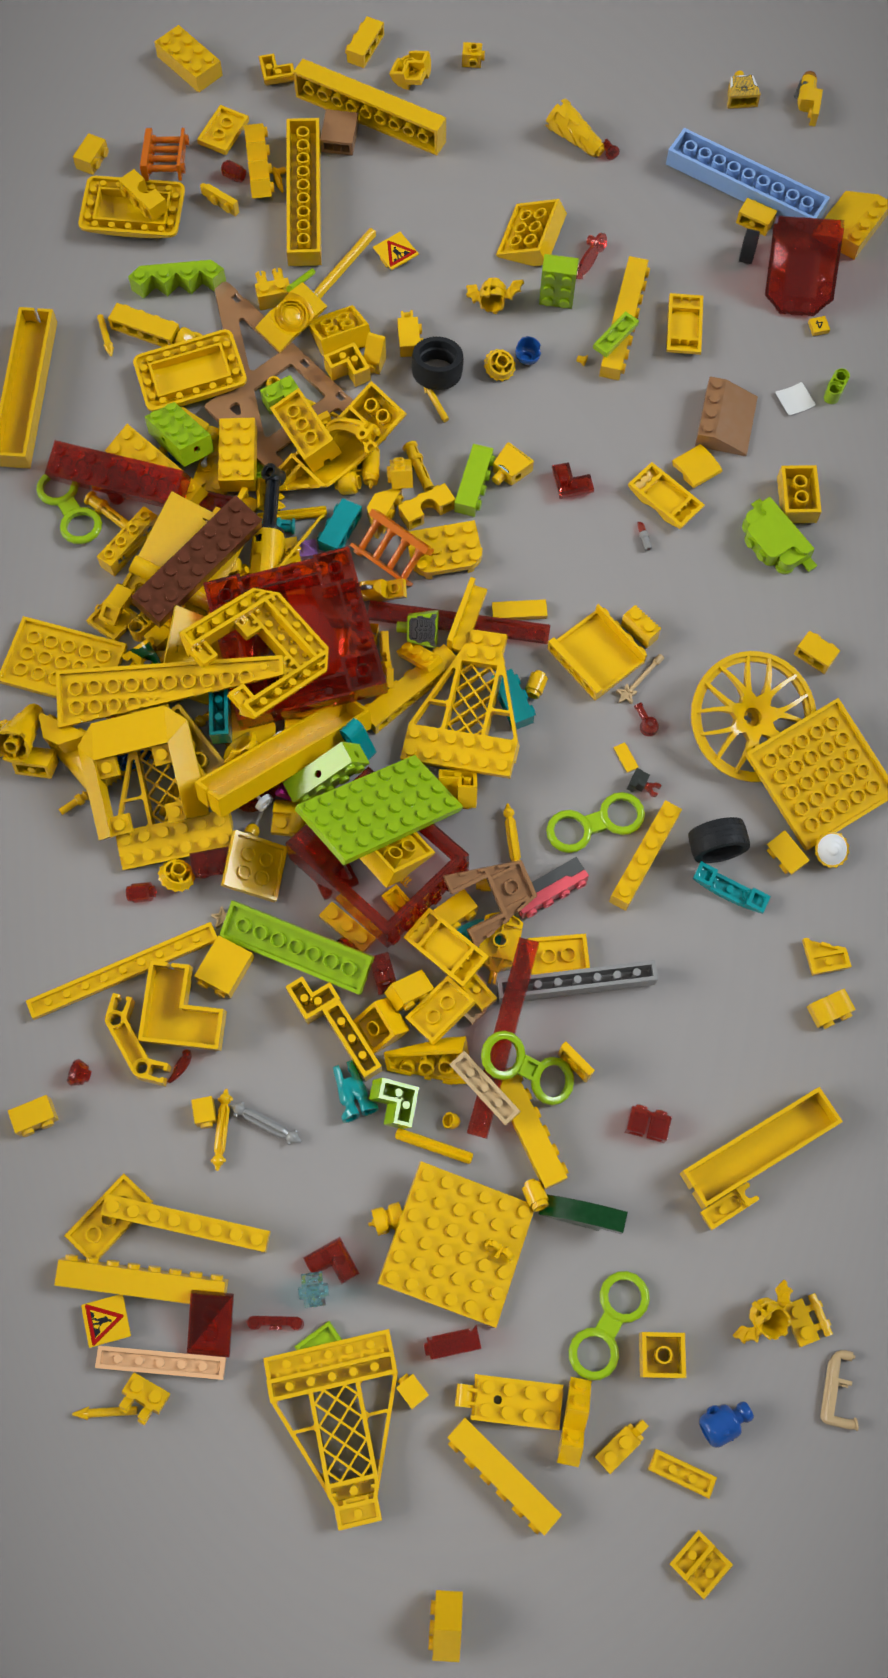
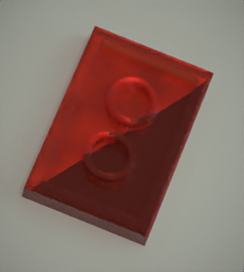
(210, 1323)

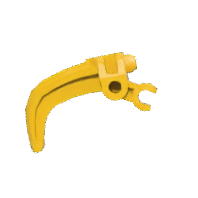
(363, 429)

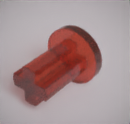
(612, 151)

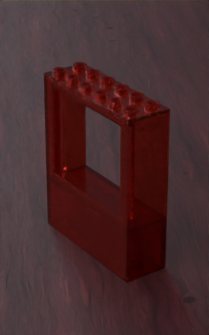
(322, 866)

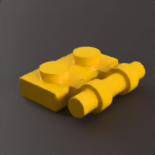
(801, 1322)

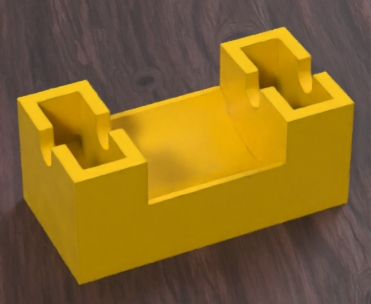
(305, 430)

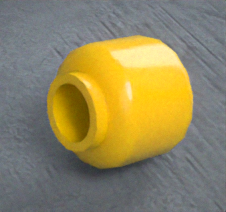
(349, 484)

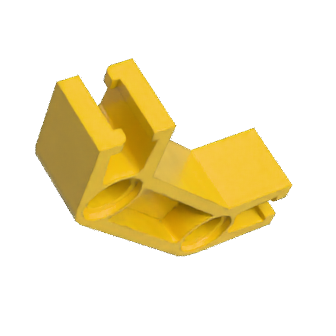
(128, 1042)

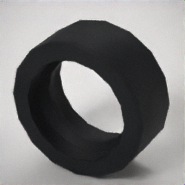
(749, 246)

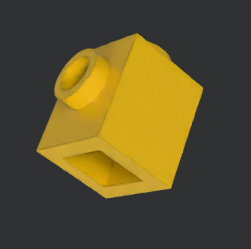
(472, 55)

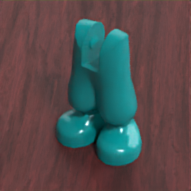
(350, 1090)

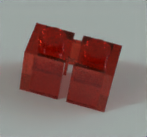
(658, 1126)

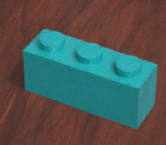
(339, 526)
(523, 712)
(220, 717)

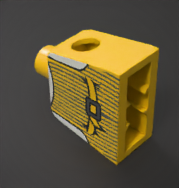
(742, 91)

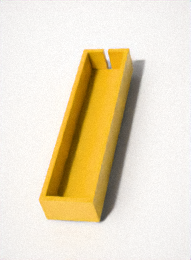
(760, 1147)

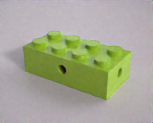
(179, 434)
(327, 772)

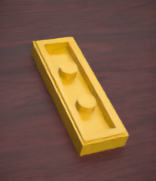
(520, 609)
(682, 1473)

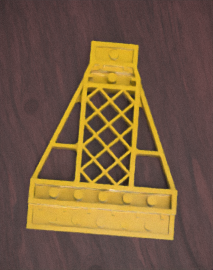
(457, 748)
(166, 840)
(326, 1368)

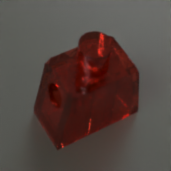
(382, 972)

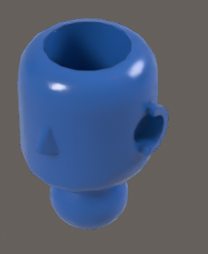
(722, 1423)

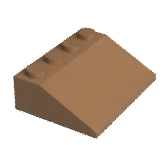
(726, 417)

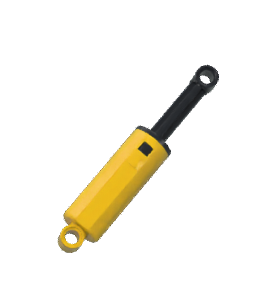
(268, 542)

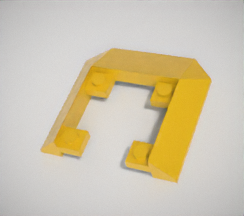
(282, 631)
(170, 742)

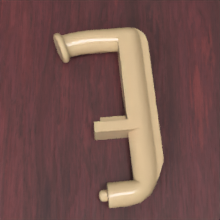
(831, 1385)

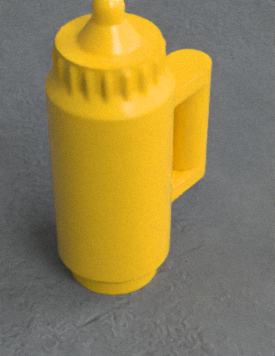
(370, 469)

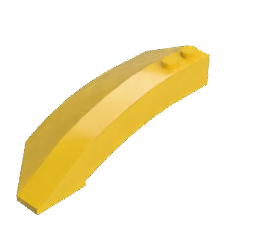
(369, 405)

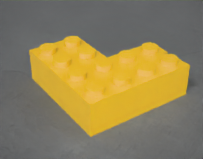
(170, 1019)

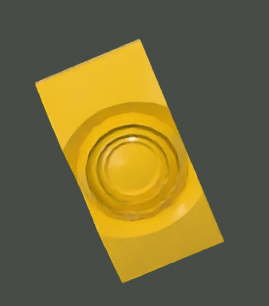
(290, 317)
(684, 324)
(665, 496)
(446, 947)

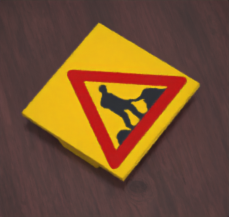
(395, 251)
(106, 1320)

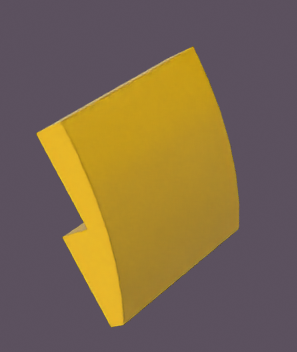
(697, 466)
(701, 1564)

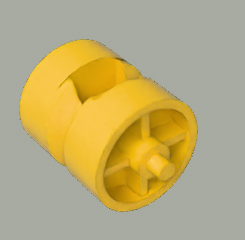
(386, 1219)

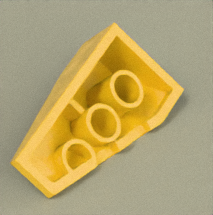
(428, 1060)

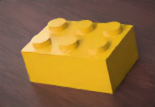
(799, 493)

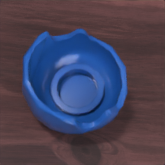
(528, 350)

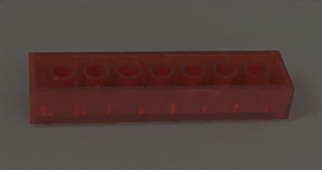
(115, 474)

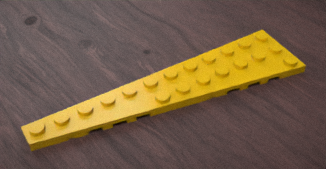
(116, 690)

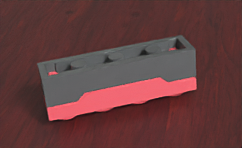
(556, 885)

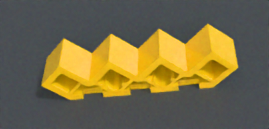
(258, 161)

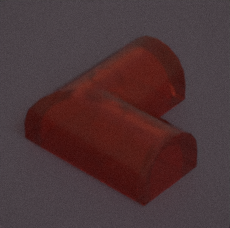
(568, 485)
(333, 1255)

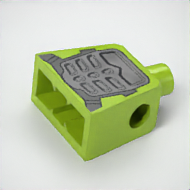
(421, 628)

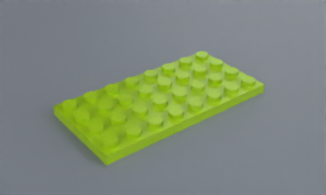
(378, 809)

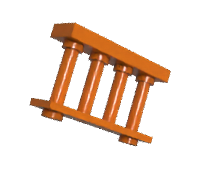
(149, 149)
(406, 539)

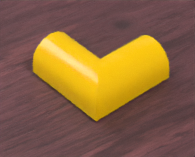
(275, 73)

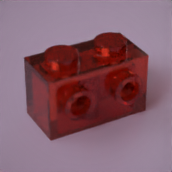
(209, 862)

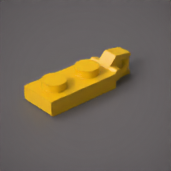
(621, 1446)

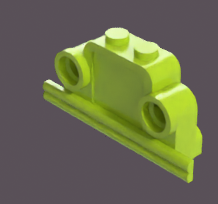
(776, 538)

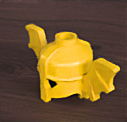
(493, 293)
(768, 1317)

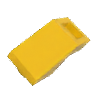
(115, 602)

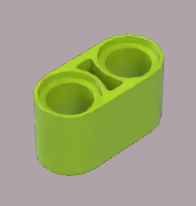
(836, 386)

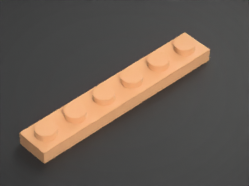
(160, 1362)

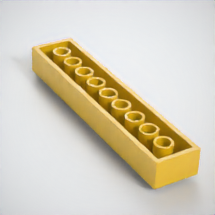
(374, 107)
(303, 192)

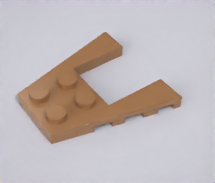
(509, 887)

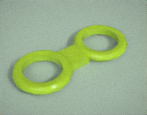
(70, 510)
(595, 822)
(527, 1068)
(609, 1325)

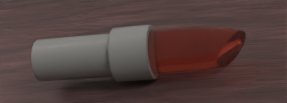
(644, 536)

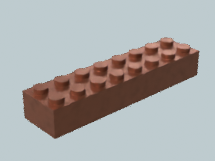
(197, 561)

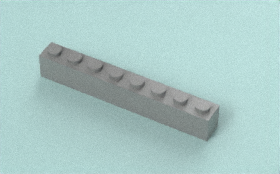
(587, 980)

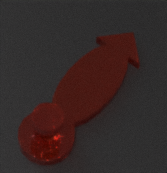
(597, 245)

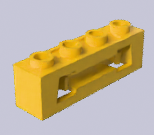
(127, 541)

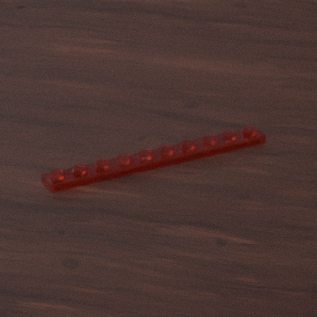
(513, 628)
(507, 1021)

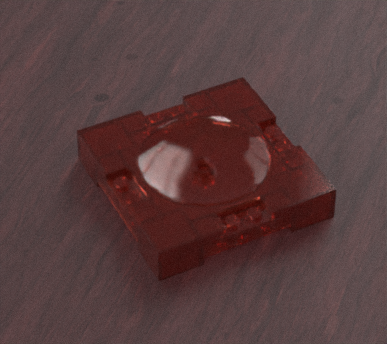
(331, 603)

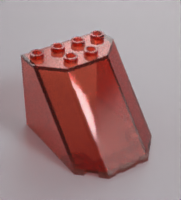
(803, 264)

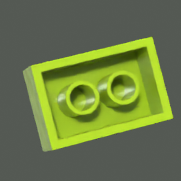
(558, 281)

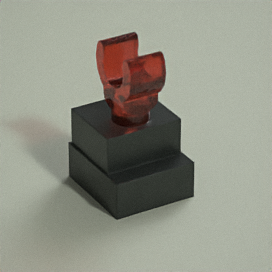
(639, 782)

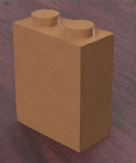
(339, 132)

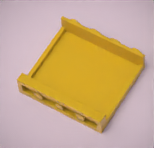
(597, 652)

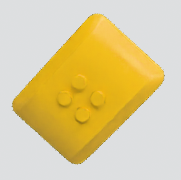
(110, 213)
(190, 370)

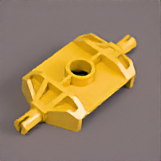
(501, 956)

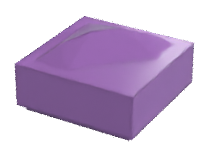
(308, 549)

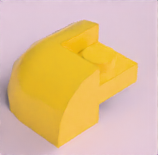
(411, 69)
(285, 818)

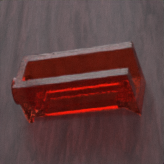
(452, 1343)

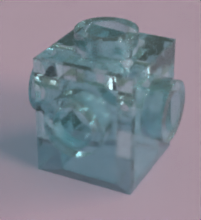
(313, 1289)

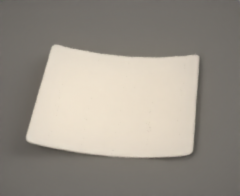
(795, 399)

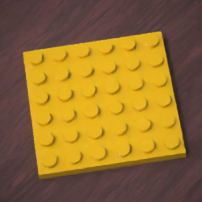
(820, 773)
(442, 1242)

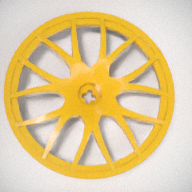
(756, 708)

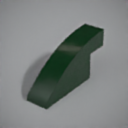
(585, 1214)

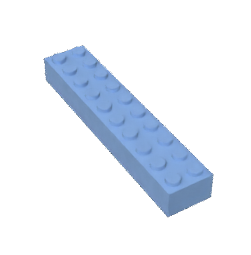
(743, 177)

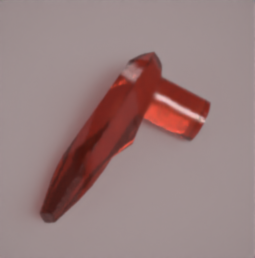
(181, 1065)

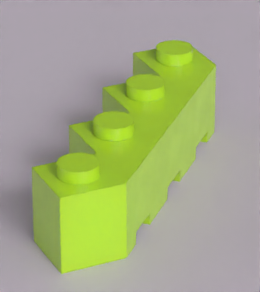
(171, 275)

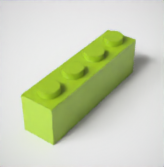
(474, 480)

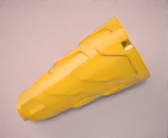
(570, 125)
(19, 734)

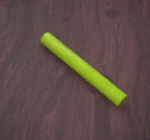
(303, 278)

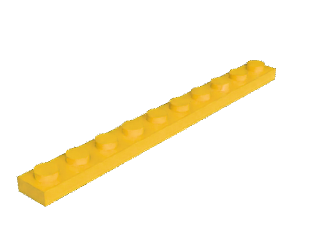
(120, 971)

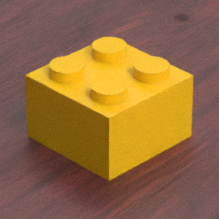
(662, 1355)

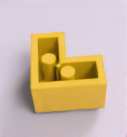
(347, 361)
(461, 785)
(311, 1003)
(447, 1626)

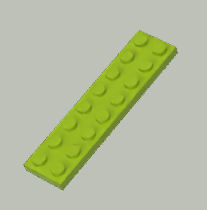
(296, 947)

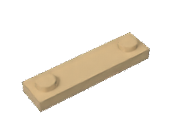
(485, 1088)

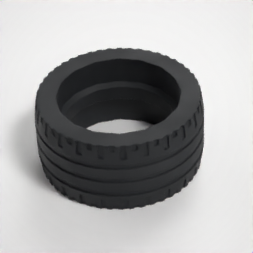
(437, 377)
(719, 840)

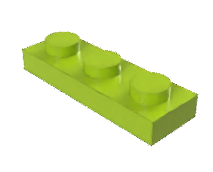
(615, 334)

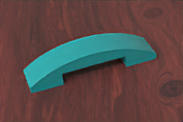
(731, 890)

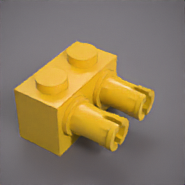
(270, 292)

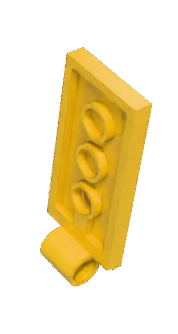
(521, 1403)

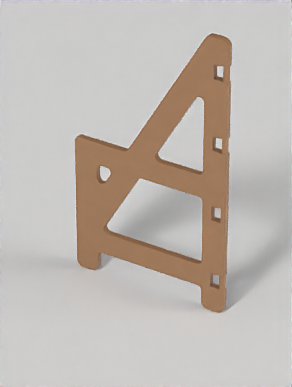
(219, 407)

